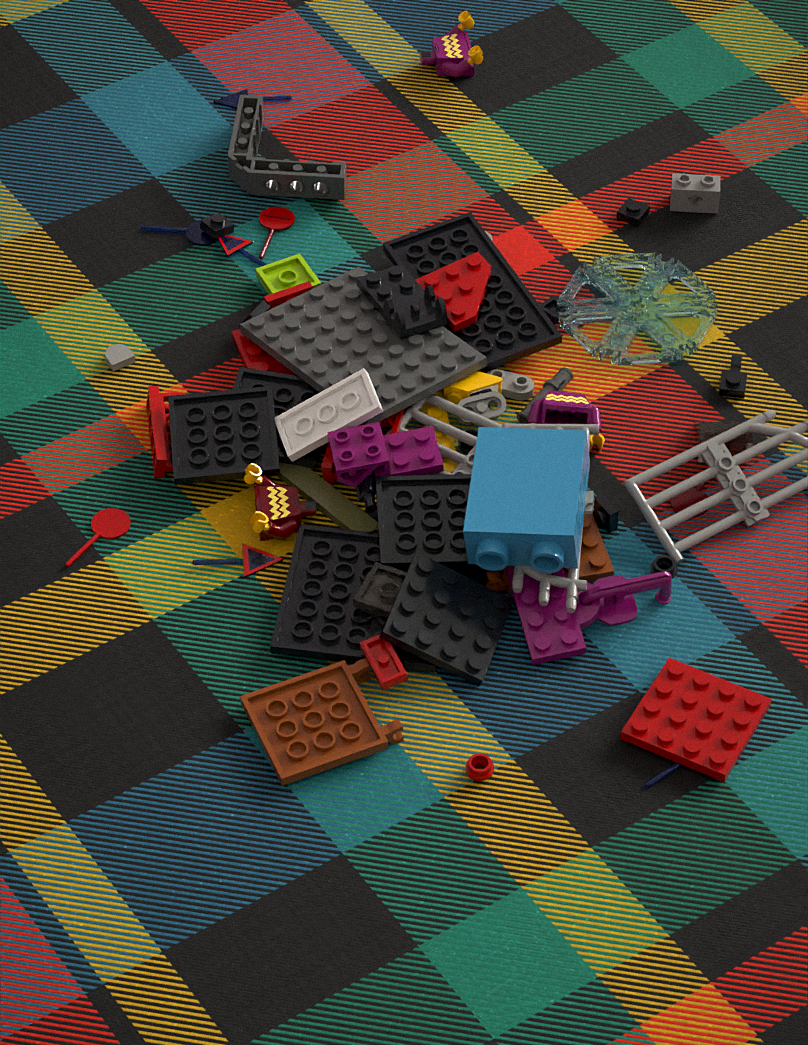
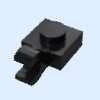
(733, 381)

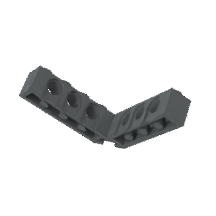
(277, 177)

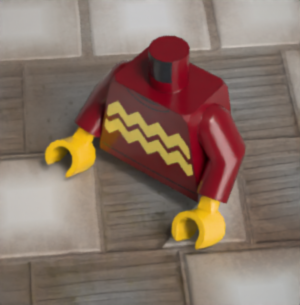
(277, 506)

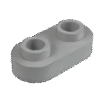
(514, 385)
(479, 405)

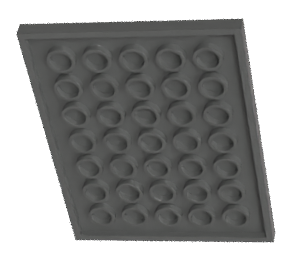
(339, 332)

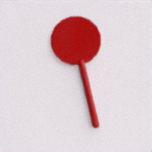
(107, 524)

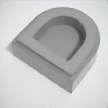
(119, 356)

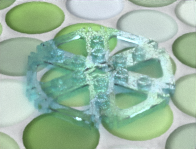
(650, 317)

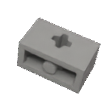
(695, 193)

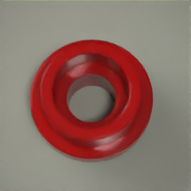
(479, 767)

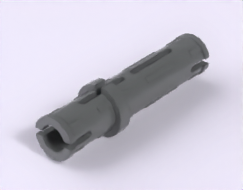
(557, 383)

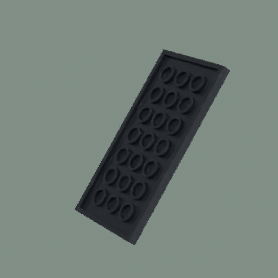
(509, 319)

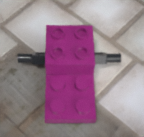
(365, 452)

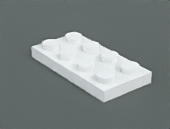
(333, 409)

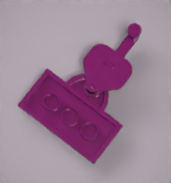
(556, 634)

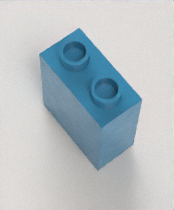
(527, 498)

